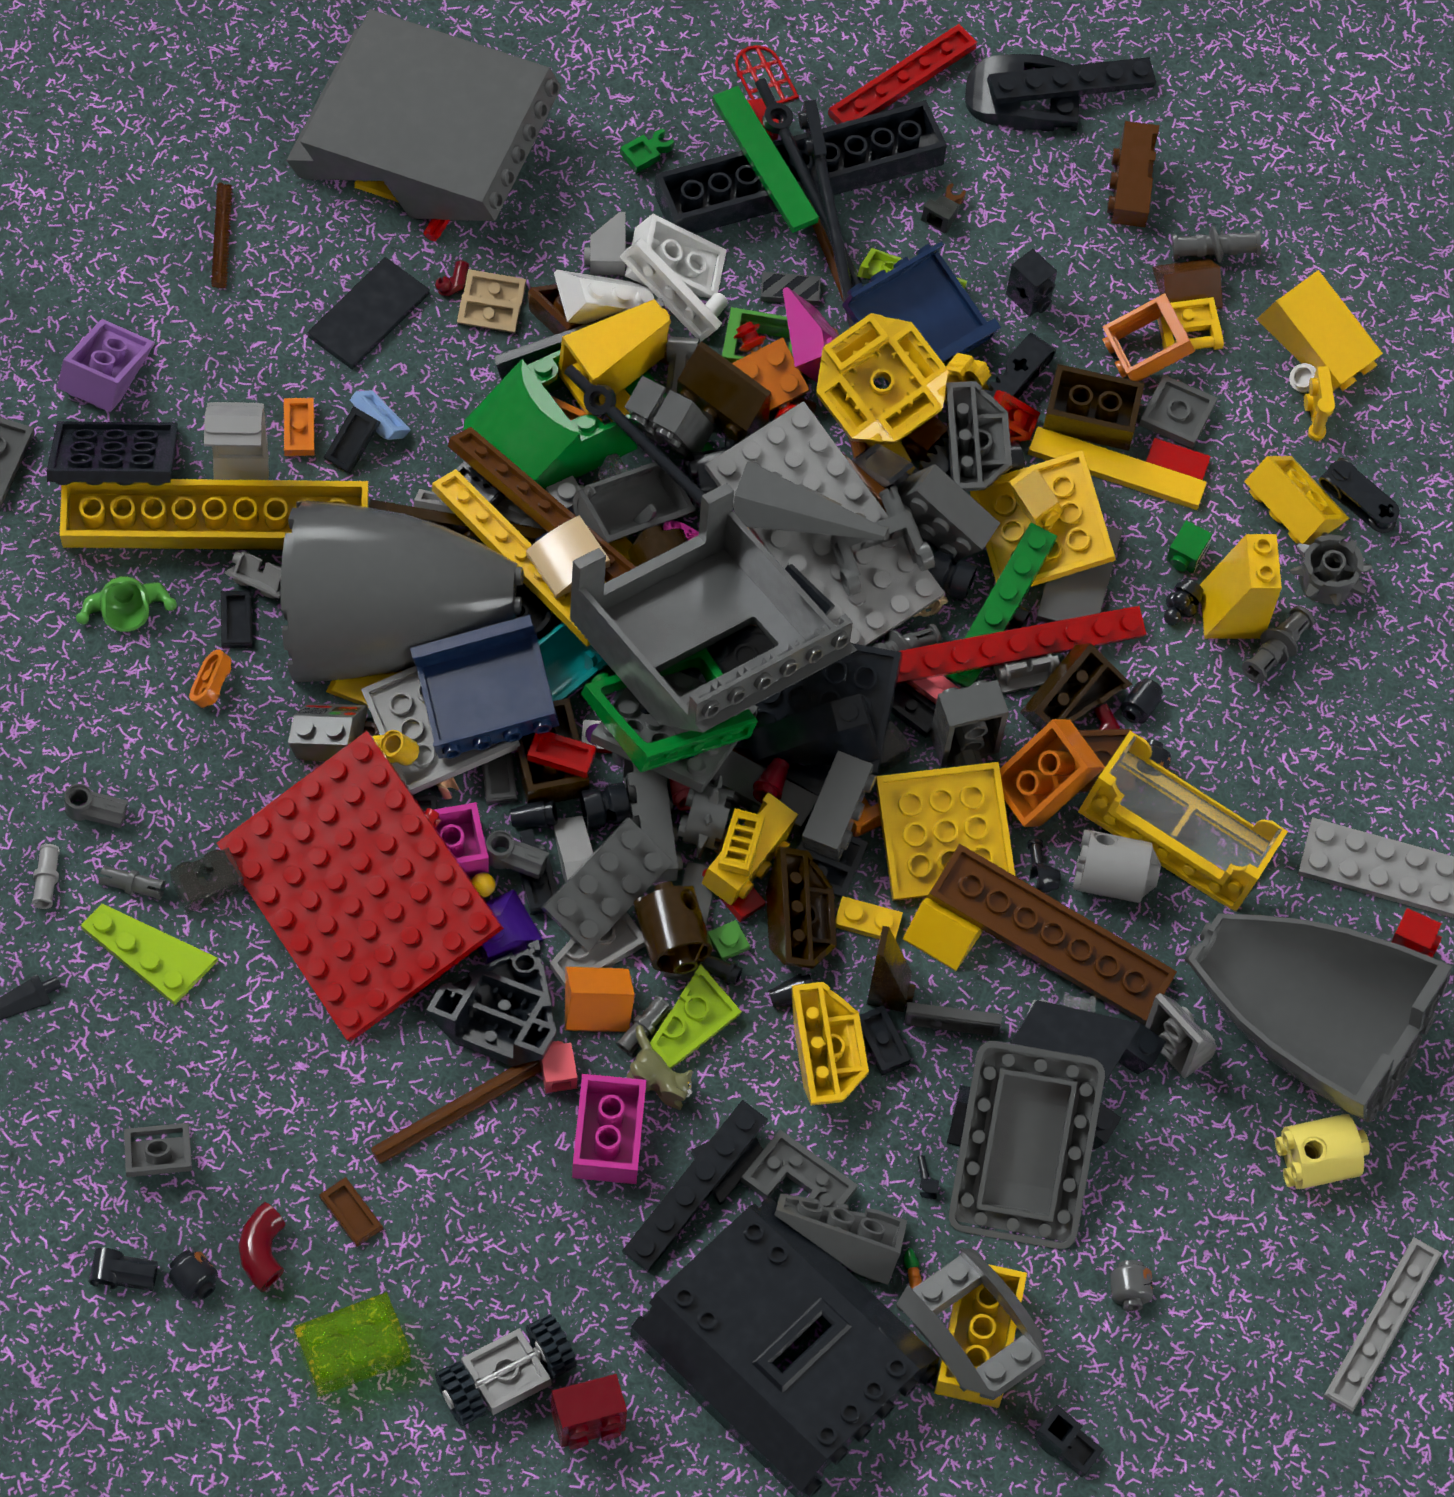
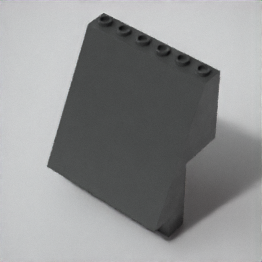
(427, 118)

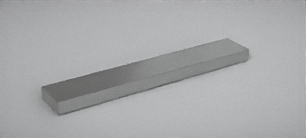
(1382, 1325)

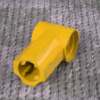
(390, 746)

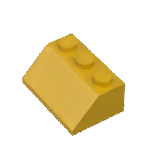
(1294, 499)

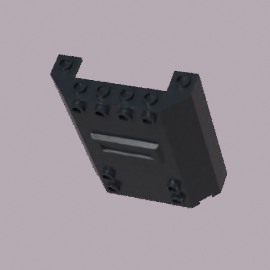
(743, 1307)

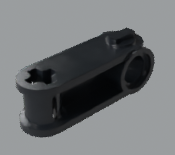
(1360, 495)

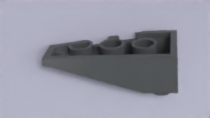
(861, 1241)

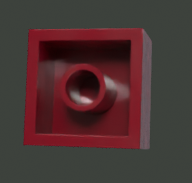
(589, 1411)

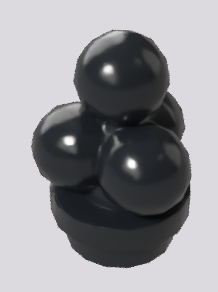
(1183, 601)

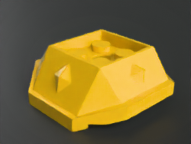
(885, 350)

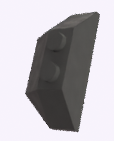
(976, 436)

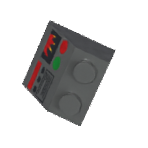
(325, 729)

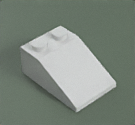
(684, 252)

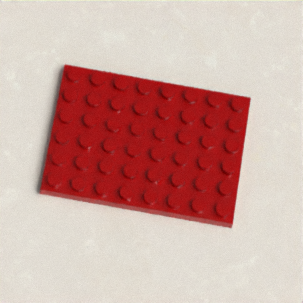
(360, 886)

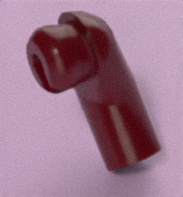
(457, 282)
(1106, 718)

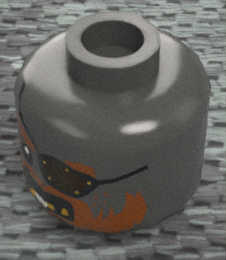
(1131, 1285)

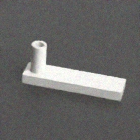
(676, 295)

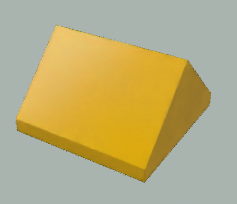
(941, 934)

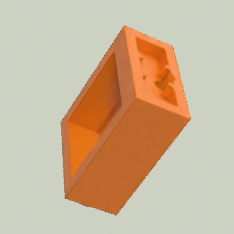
(1137, 319)

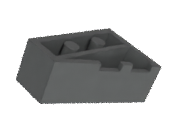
(838, 806)

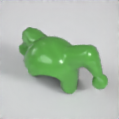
(125, 603)

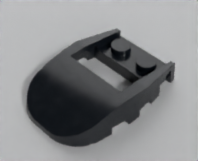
(979, 102)

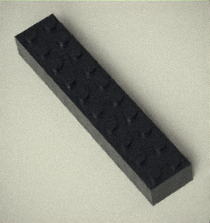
(857, 156)

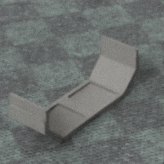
(237, 440)

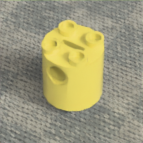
(1333, 1147)

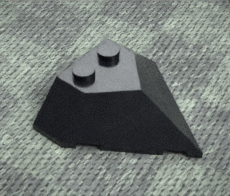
(499, 1009)

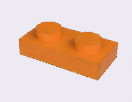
(299, 427)

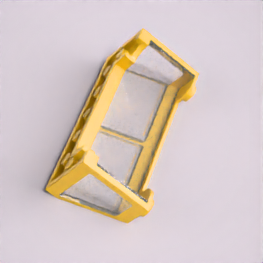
(1186, 827)

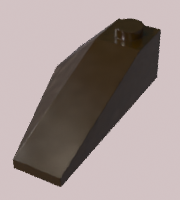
(890, 976)

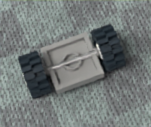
(506, 1370)

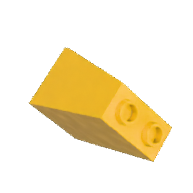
(1321, 331)
(616, 349)
(1242, 590)

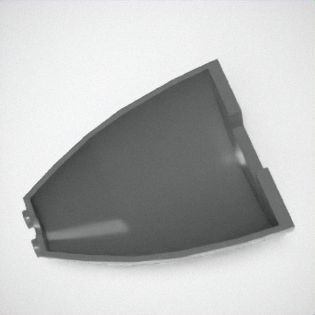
(379, 582)
(1323, 1001)

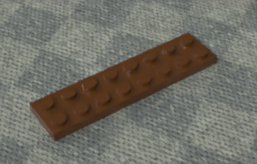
(1051, 934)

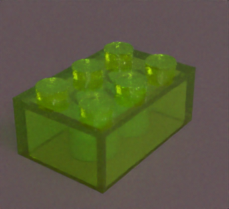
(352, 1344)

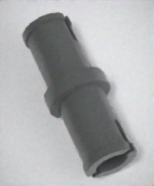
(132, 882)
(649, 1020)

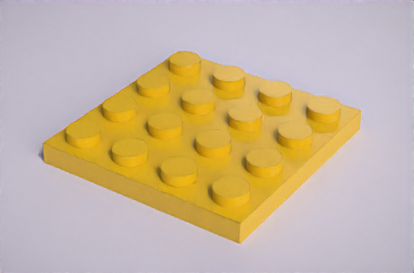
(1079, 530)
(932, 814)

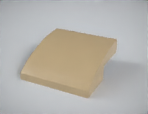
(491, 301)
(556, 551)

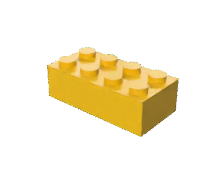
(981, 1331)

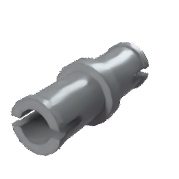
(45, 876)

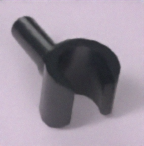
(929, 1186)

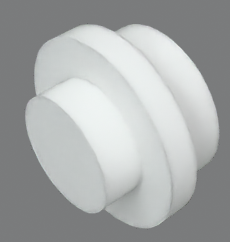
(1300, 377)

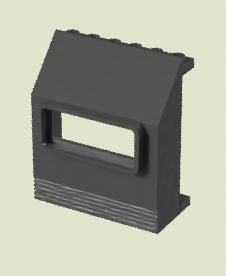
(691, 602)

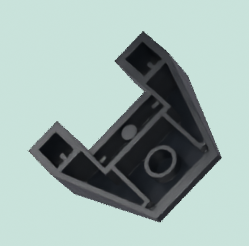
(1093, 1036)

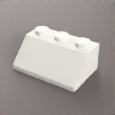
(596, 297)

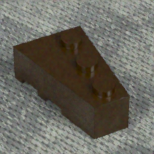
(1075, 687)

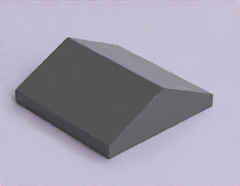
(157, 1155)

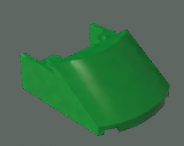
(536, 433)

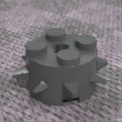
(1330, 569)
(706, 816)

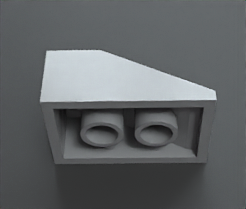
(1186, 1043)

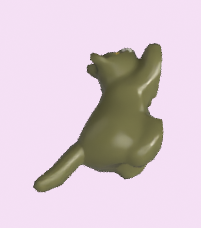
(650, 1066)

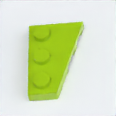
(694, 1019)

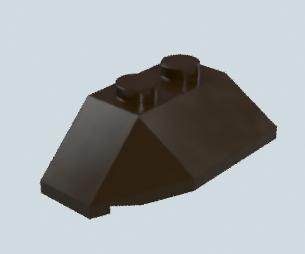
(800, 910)

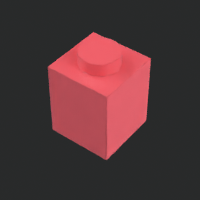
(559, 1068)

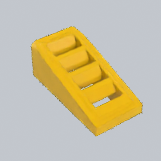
(735, 865)

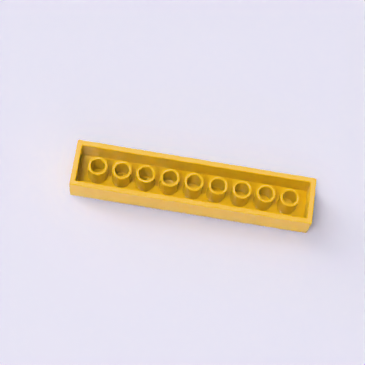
(192, 512)

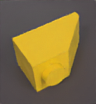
(1035, 497)

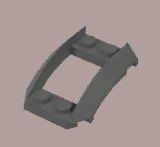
(947, 1287)

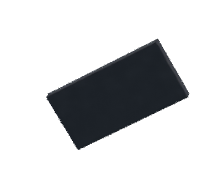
(368, 313)

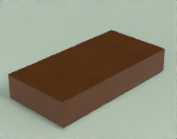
(351, 1212)

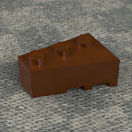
(1133, 174)

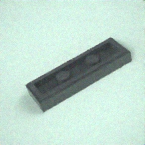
(952, 1019)

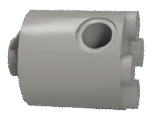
(1116, 866)

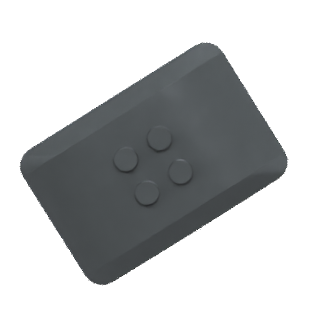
(1026, 1144)

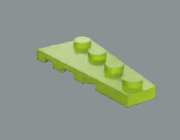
(153, 955)

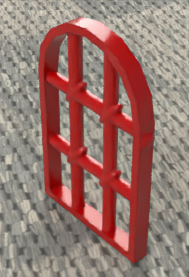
(767, 65)

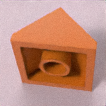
(598, 999)

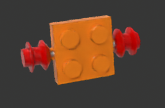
(771, 367)

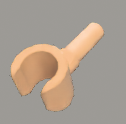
(450, 783)

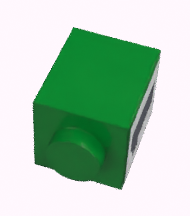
(1189, 547)

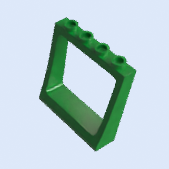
(674, 748)

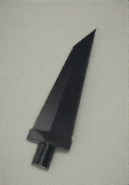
(27, 996)

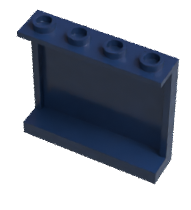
(930, 298)
(485, 687)

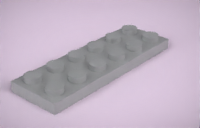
(1379, 867)

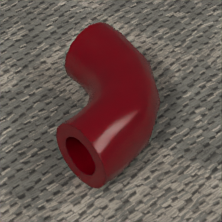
(256, 1246)

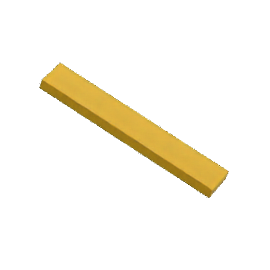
(1121, 468)

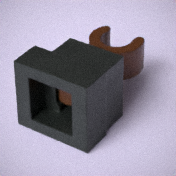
(943, 211)

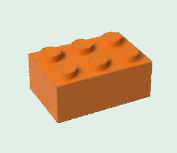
(1048, 772)

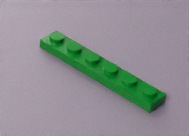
(1009, 591)

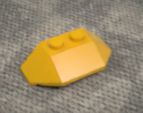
(827, 1043)

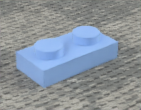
(391, 425)

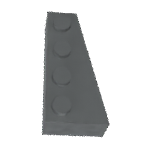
(652, 812)

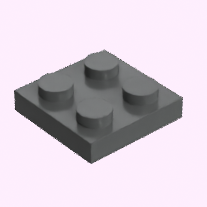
(1178, 411)

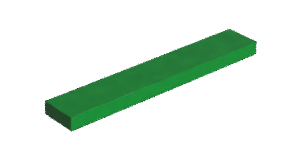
(765, 159)

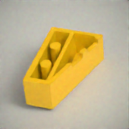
(774, 834)

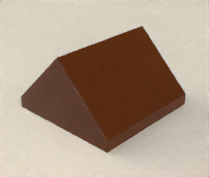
(1190, 281)
(548, 308)

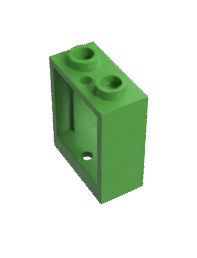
(770, 325)

